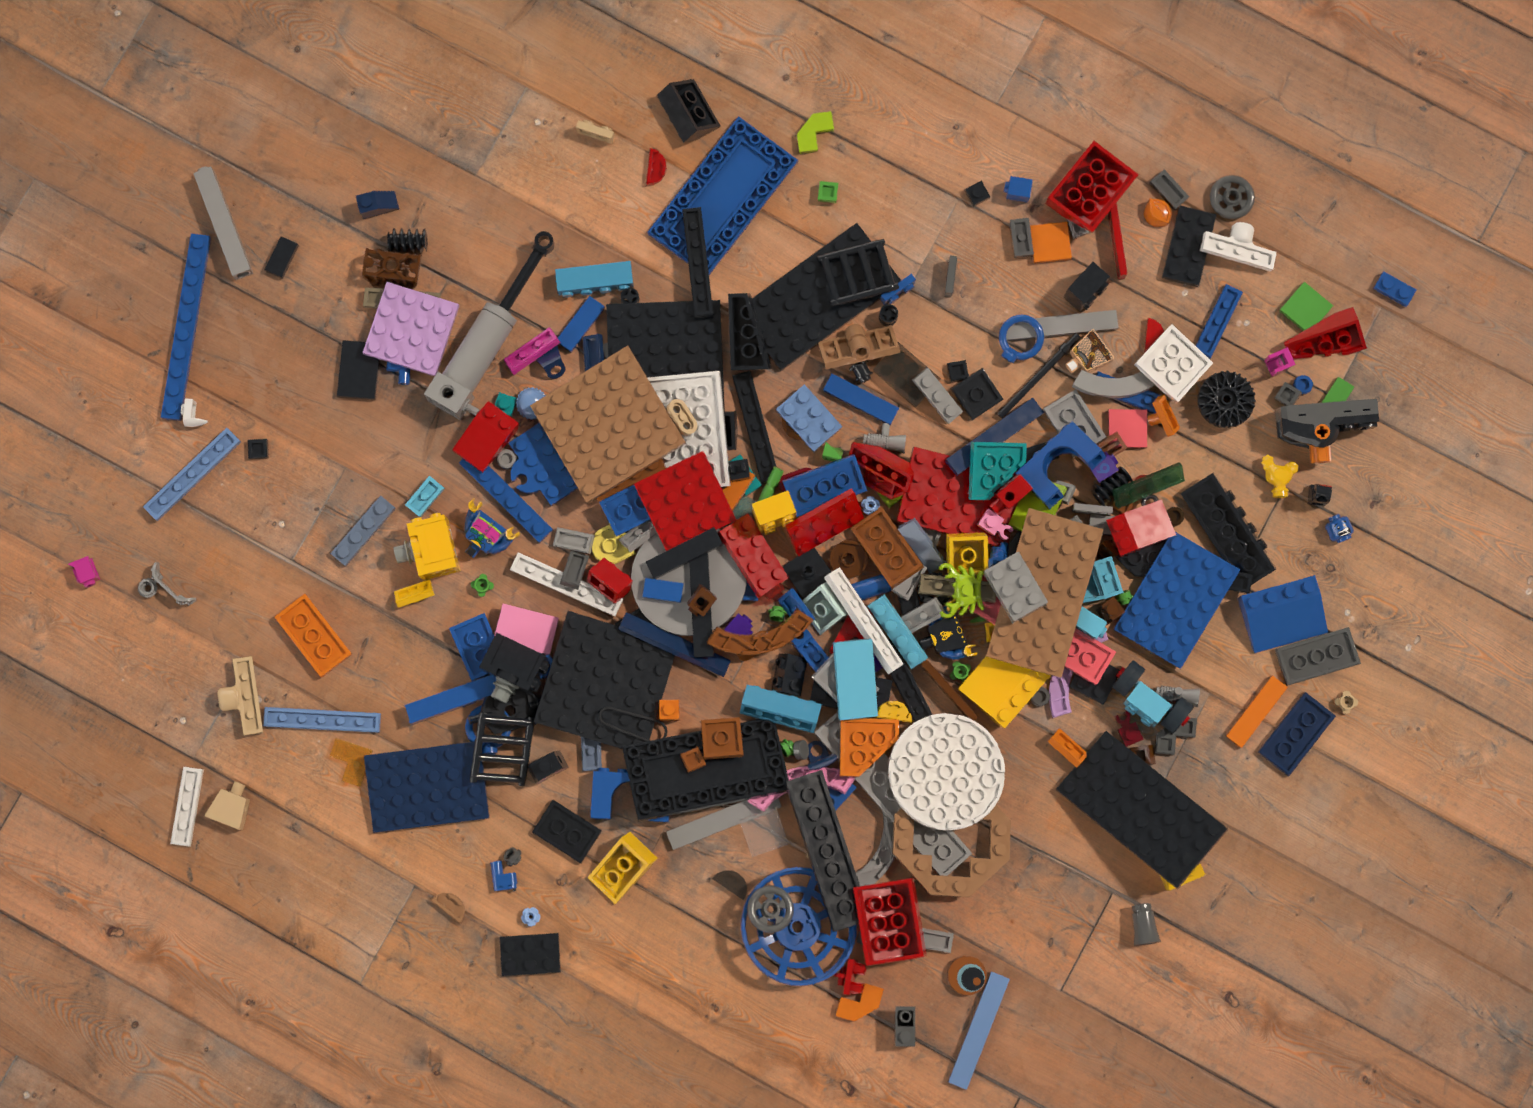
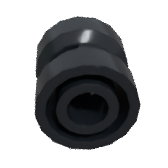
(888, 311)

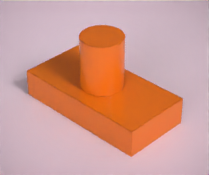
(1164, 416)

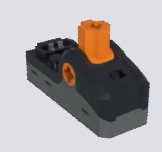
(1319, 424)

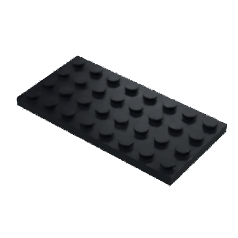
(798, 309)
(1142, 810)

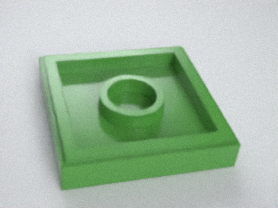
(1306, 307)

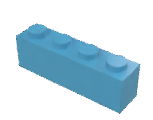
(594, 278)
(780, 708)

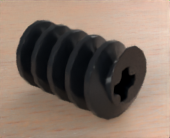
(407, 240)
(1104, 489)

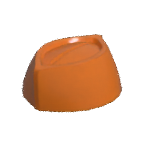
(1157, 212)

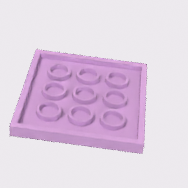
(411, 329)

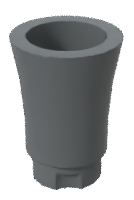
(1144, 925)

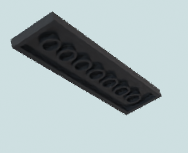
(825, 847)

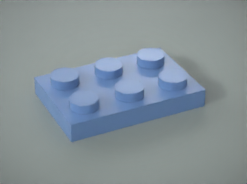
(809, 418)

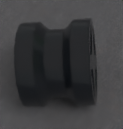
(629, 294)

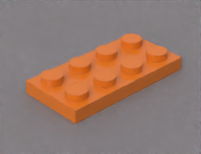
(313, 635)

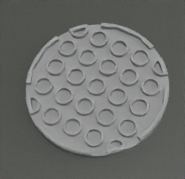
(674, 617)

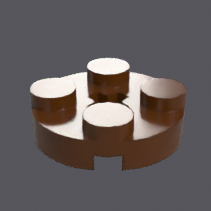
(857, 553)

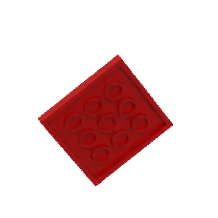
(685, 500)

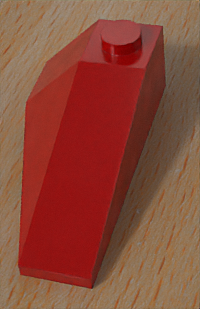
(1333, 335)

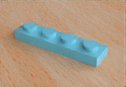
(897, 631)

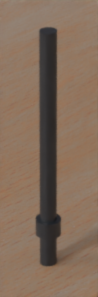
(1063, 350)

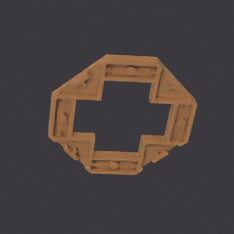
(979, 868)

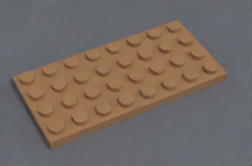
(1061, 561)

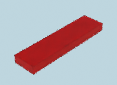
(1117, 243)

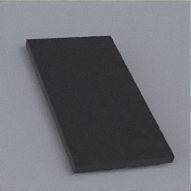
(665, 787)

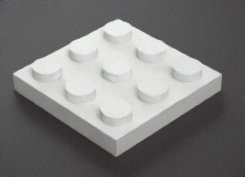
(1173, 363)

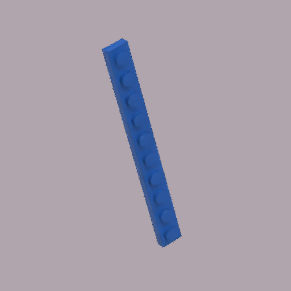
(185, 326)

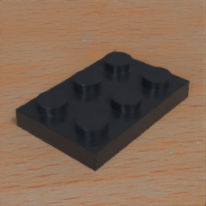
(530, 954)

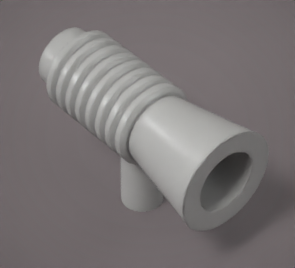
(885, 441)
(1173, 694)

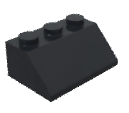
(688, 110)

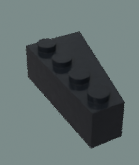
(745, 334)

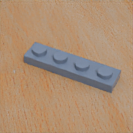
(363, 531)

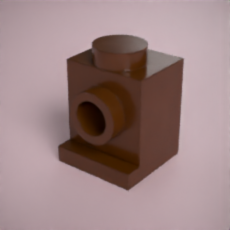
(709, 599)
(1110, 610)

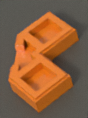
(855, 1010)

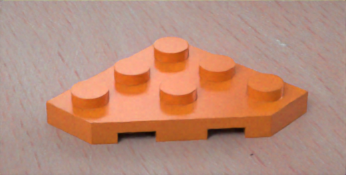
(864, 742)

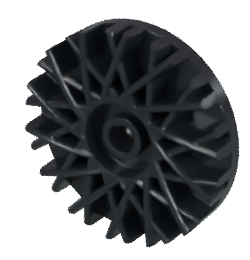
(1237, 391)

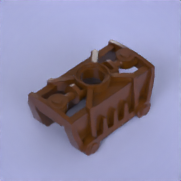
(392, 276)

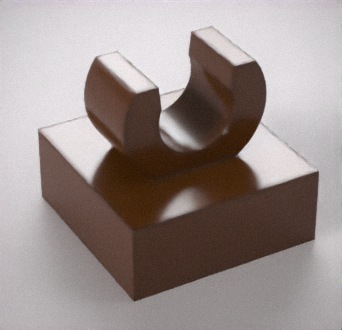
(1107, 549)

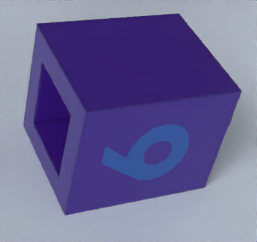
(1106, 467)

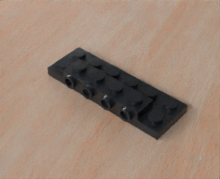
(1228, 528)

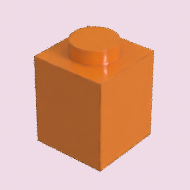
(669, 710)

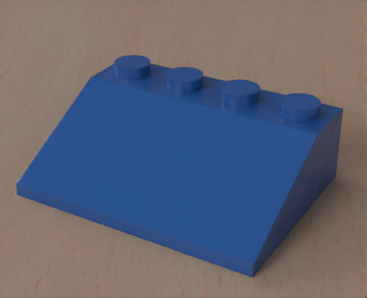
(1283, 614)

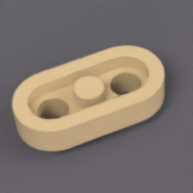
(682, 417)

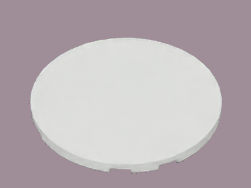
(946, 772)

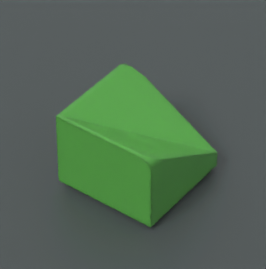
(832, 453)

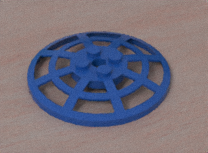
(797, 941)

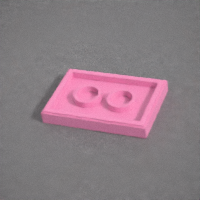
(527, 627)

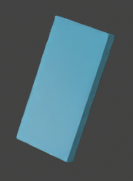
(855, 679)

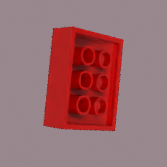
(1091, 187)
(890, 921)

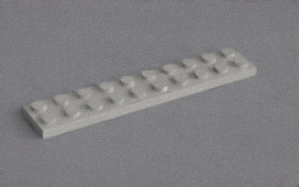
(943, 845)

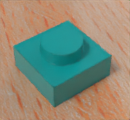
(506, 403)

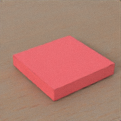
(1130, 426)

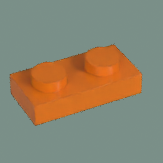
(1067, 747)

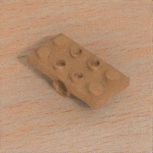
(858, 346)

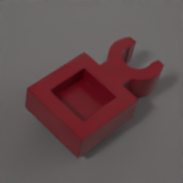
(1129, 732)

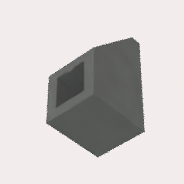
(904, 1026)

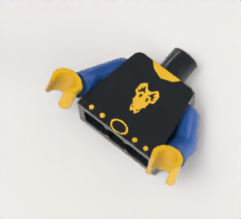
(947, 637)

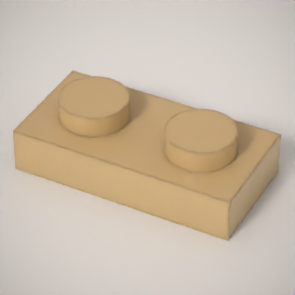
(601, 133)

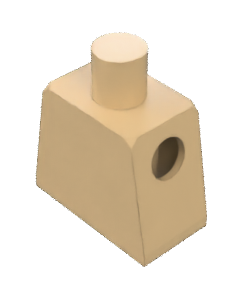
(230, 807)

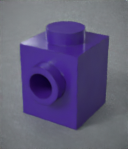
(740, 625)

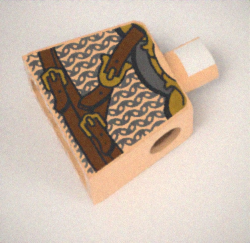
(1089, 354)

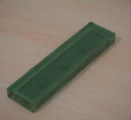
(1148, 485)

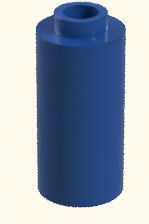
(871, 587)

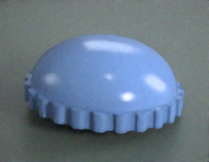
(527, 398)

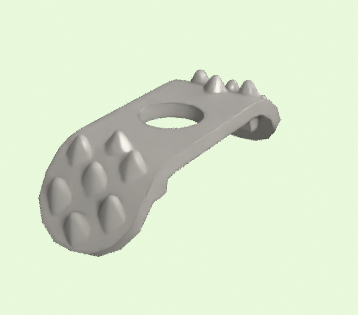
(156, 575)

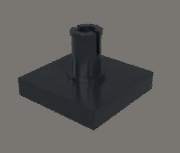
(807, 572)

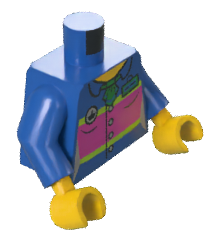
(485, 532)

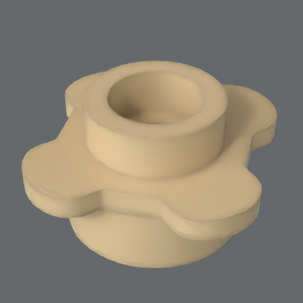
(1352, 702)

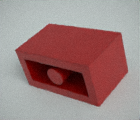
(609, 580)

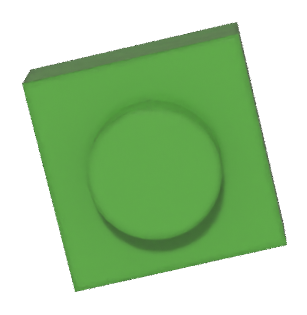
(828, 192)

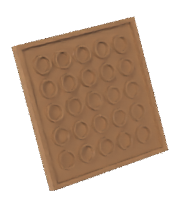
(607, 424)

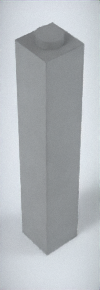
(223, 222)

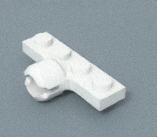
(1239, 247)

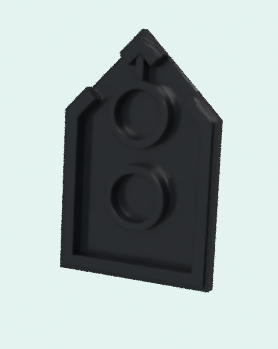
(1141, 561)

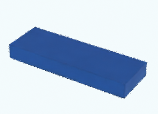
(580, 324)

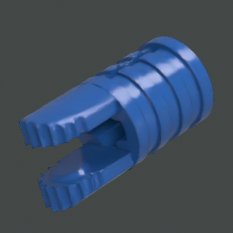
(998, 554)

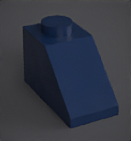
(377, 203)

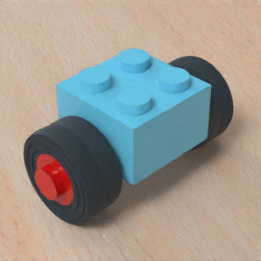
(1148, 703)

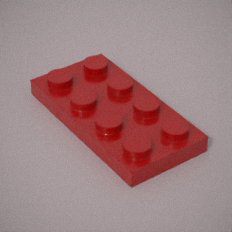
(824, 522)
(752, 555)

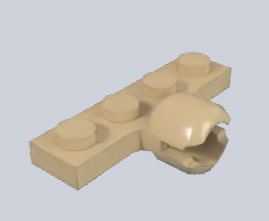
(243, 696)

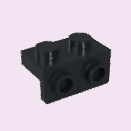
(789, 674)

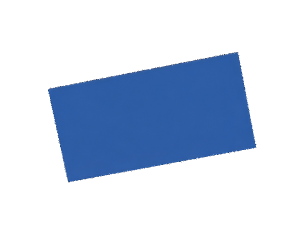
(730, 190)

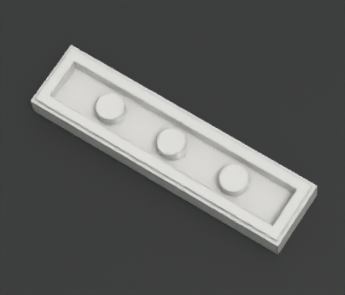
(187, 806)

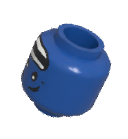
(1339, 528)

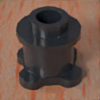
(861, 371)

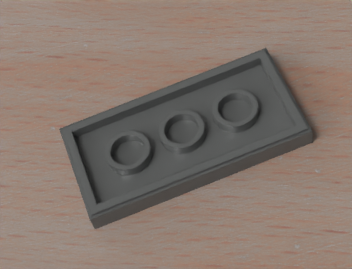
(1317, 656)

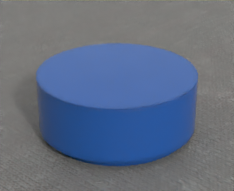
(1303, 384)

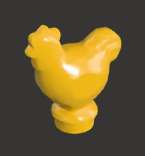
(1278, 475)

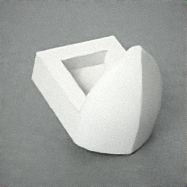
(188, 411)

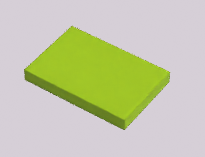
(1033, 502)

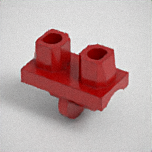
(850, 986)

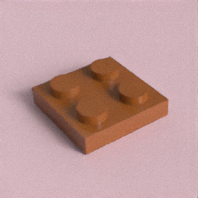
(721, 738)

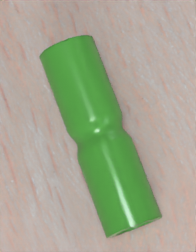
(772, 483)

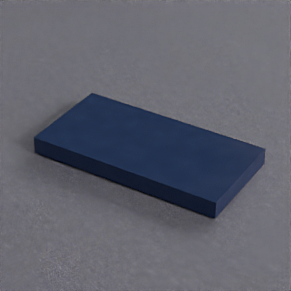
(1296, 734)

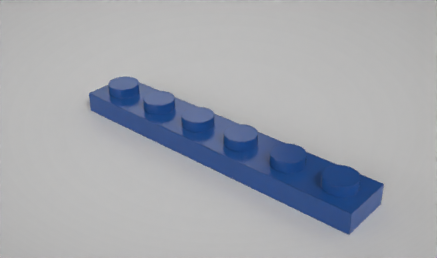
(509, 501)

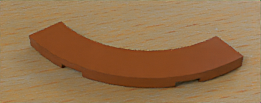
(761, 642)

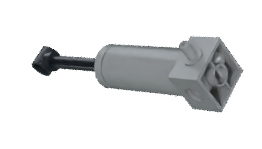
(482, 344)

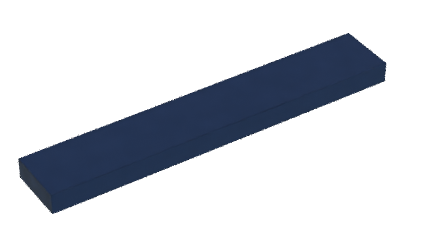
(997, 433)
(672, 644)

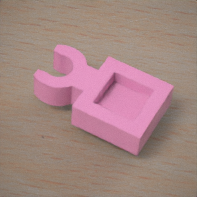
(993, 523)

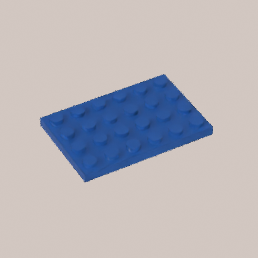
(1176, 599)

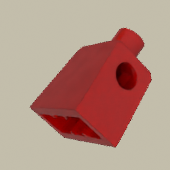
(1017, 487)

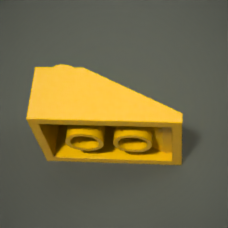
(622, 867)

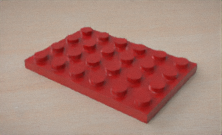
(942, 499)

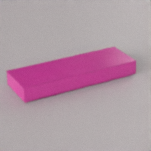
(531, 351)

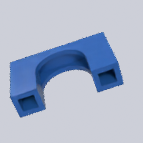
(1069, 441)
(603, 789)

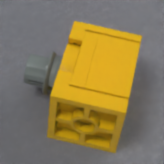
(430, 547)

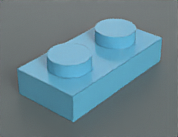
(424, 496)

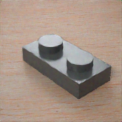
(1021, 237)

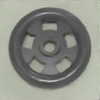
(1244, 187)
(780, 922)

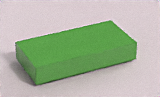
(1339, 391)

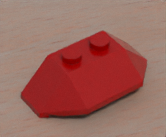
(883, 470)

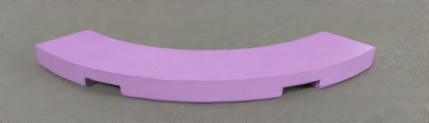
(1059, 690)

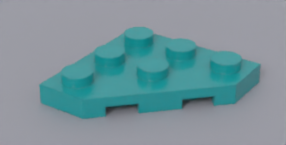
(993, 466)

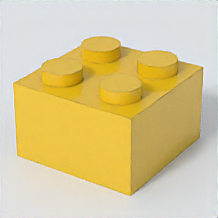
(967, 551)

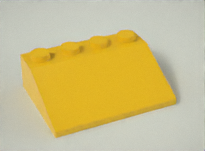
(1001, 689)

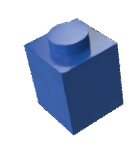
(1018, 189)

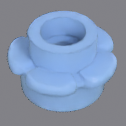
(865, 504)
(530, 911)

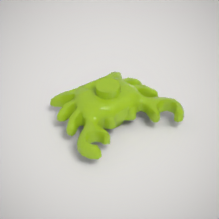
(966, 590)

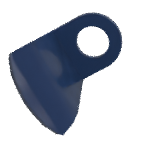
(551, 359)
(822, 760)

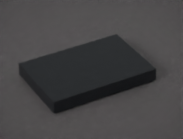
(357, 372)
(567, 831)

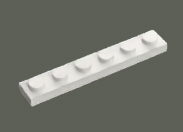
(551, 578)
(863, 620)

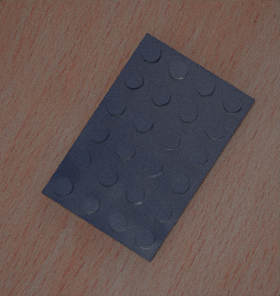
(424, 787)

